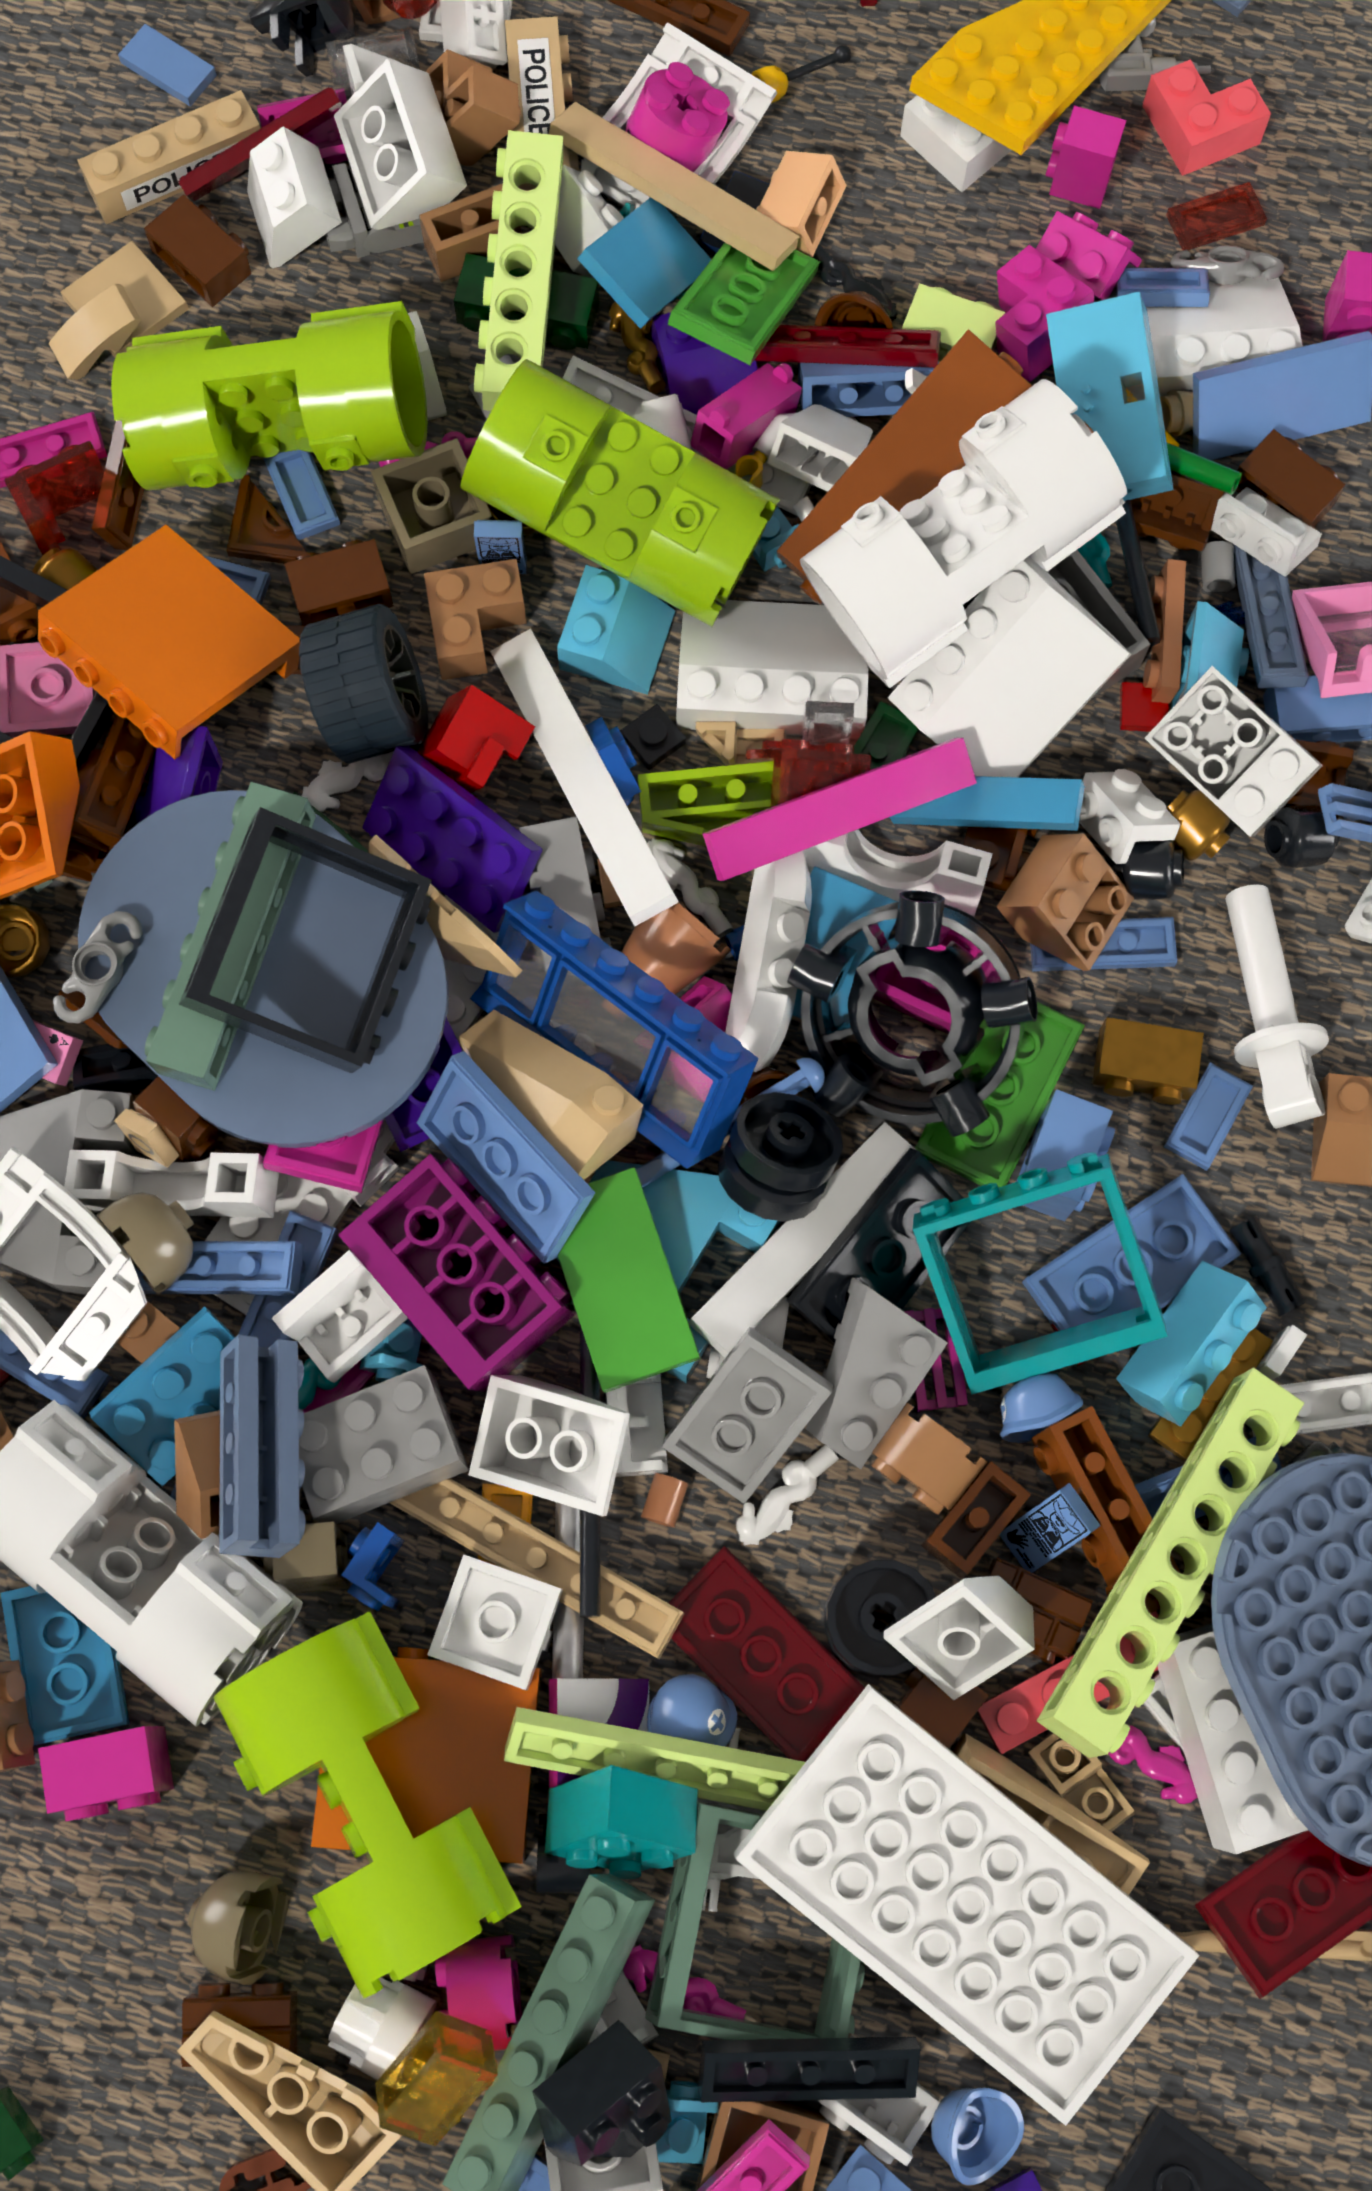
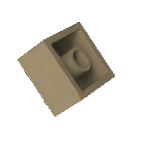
(428, 507)

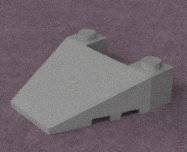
(45, 1135)

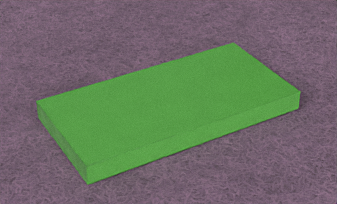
(740, 301)
(995, 1146)
(625, 1286)

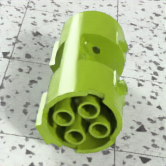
(336, 390)
(617, 491)
(317, 1712)

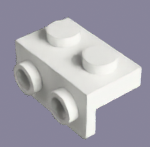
(1123, 811)
(888, 2123)

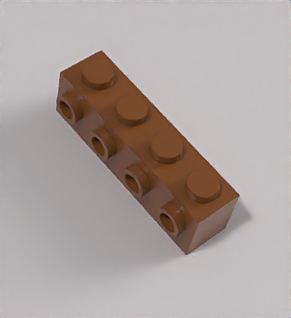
(1084, 1456)

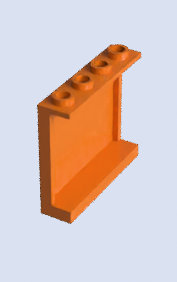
(165, 637)
(449, 1757)

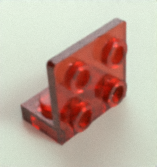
(54, 489)
(807, 767)

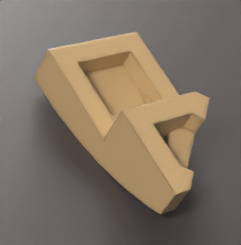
(731, 743)

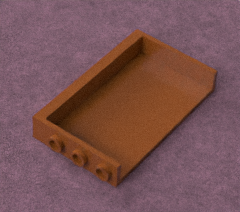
(915, 444)

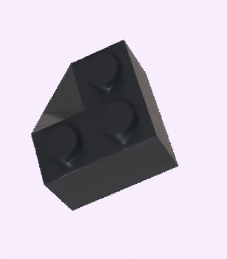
(604, 2100)

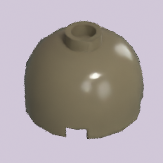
(152, 1236)
(235, 1924)

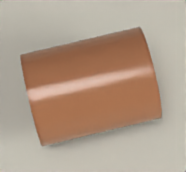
(664, 1500)

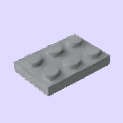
(747, 1415)

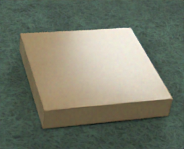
(146, 287)

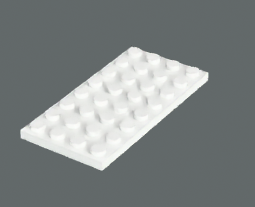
(966, 1904)

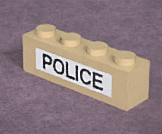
(535, 65)
(150, 163)

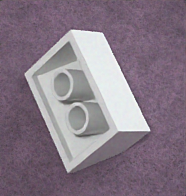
(399, 146)

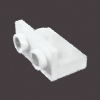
(1264, 530)

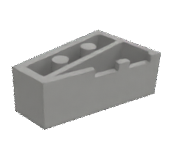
(565, 871)
(874, 1372)

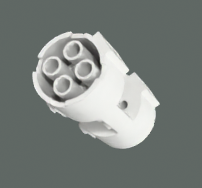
(1028, 488)
(127, 1566)

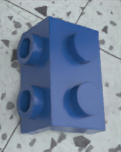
(615, 756)
(371, 1556)

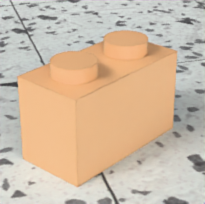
(804, 196)

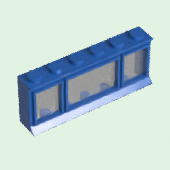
(622, 1023)

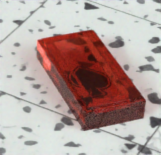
(1216, 216)

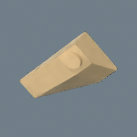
(456, 934)
(560, 1094)
(1077, 1830)
(299, 2109)

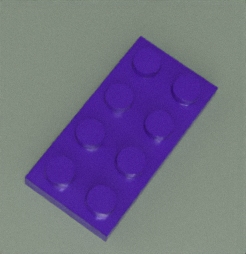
(451, 837)

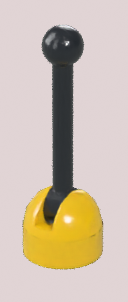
(779, 80)

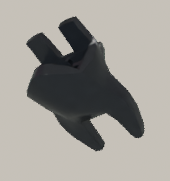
(311, 21)

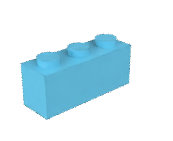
(1203, 1333)

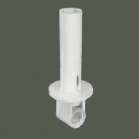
(1280, 1043)

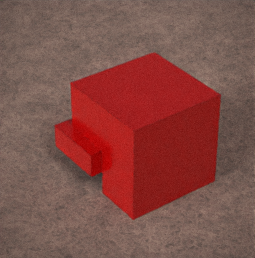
(473, 736)

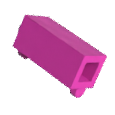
(740, 415)

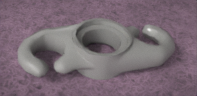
(1230, 264)
(97, 989)

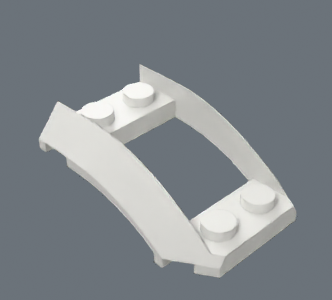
(747, 98)
(105, 1309)

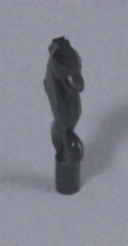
(840, 272)

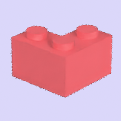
(1201, 125)

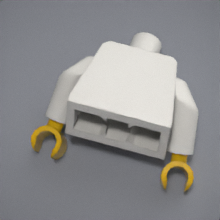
(809, 445)

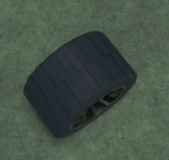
(363, 683)

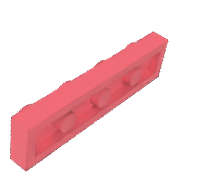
(1014, 1713)

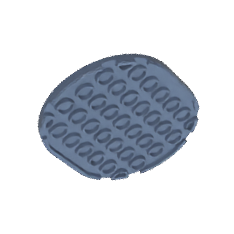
(308, 980)
(1299, 1639)

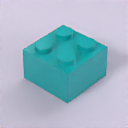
(621, 1822)

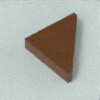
(259, 529)

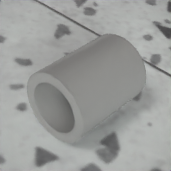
(1218, 567)

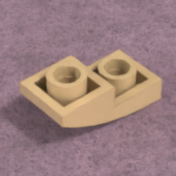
(95, 327)
(1081, 1782)

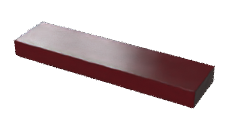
(236, 158)
(853, 346)

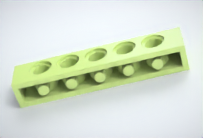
(537, 161)

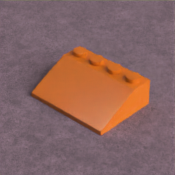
(35, 809)

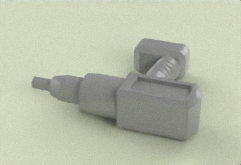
(1135, 66)

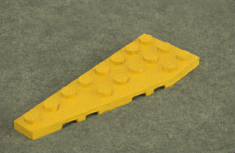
(1029, 63)

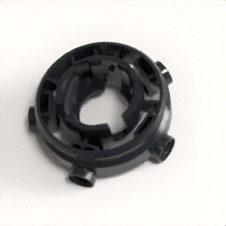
(855, 1078)

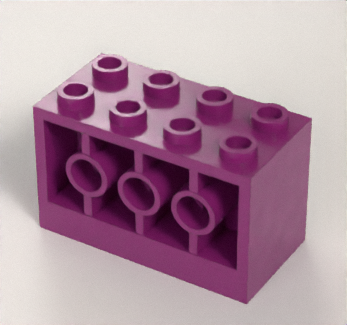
(427, 1278)

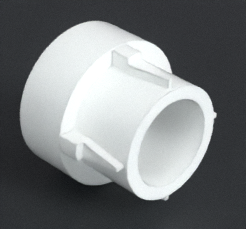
(379, 2026)

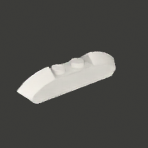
(769, 946)

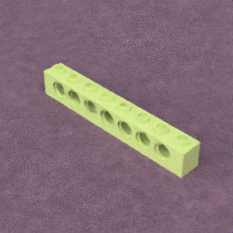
(1072, 1707)

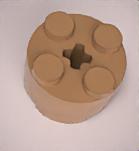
(927, 1459)

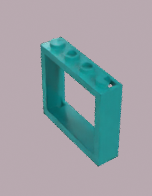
(1061, 1347)

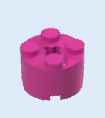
(679, 115)
(482, 1986)

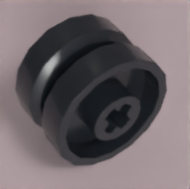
(780, 1156)
(849, 1615)

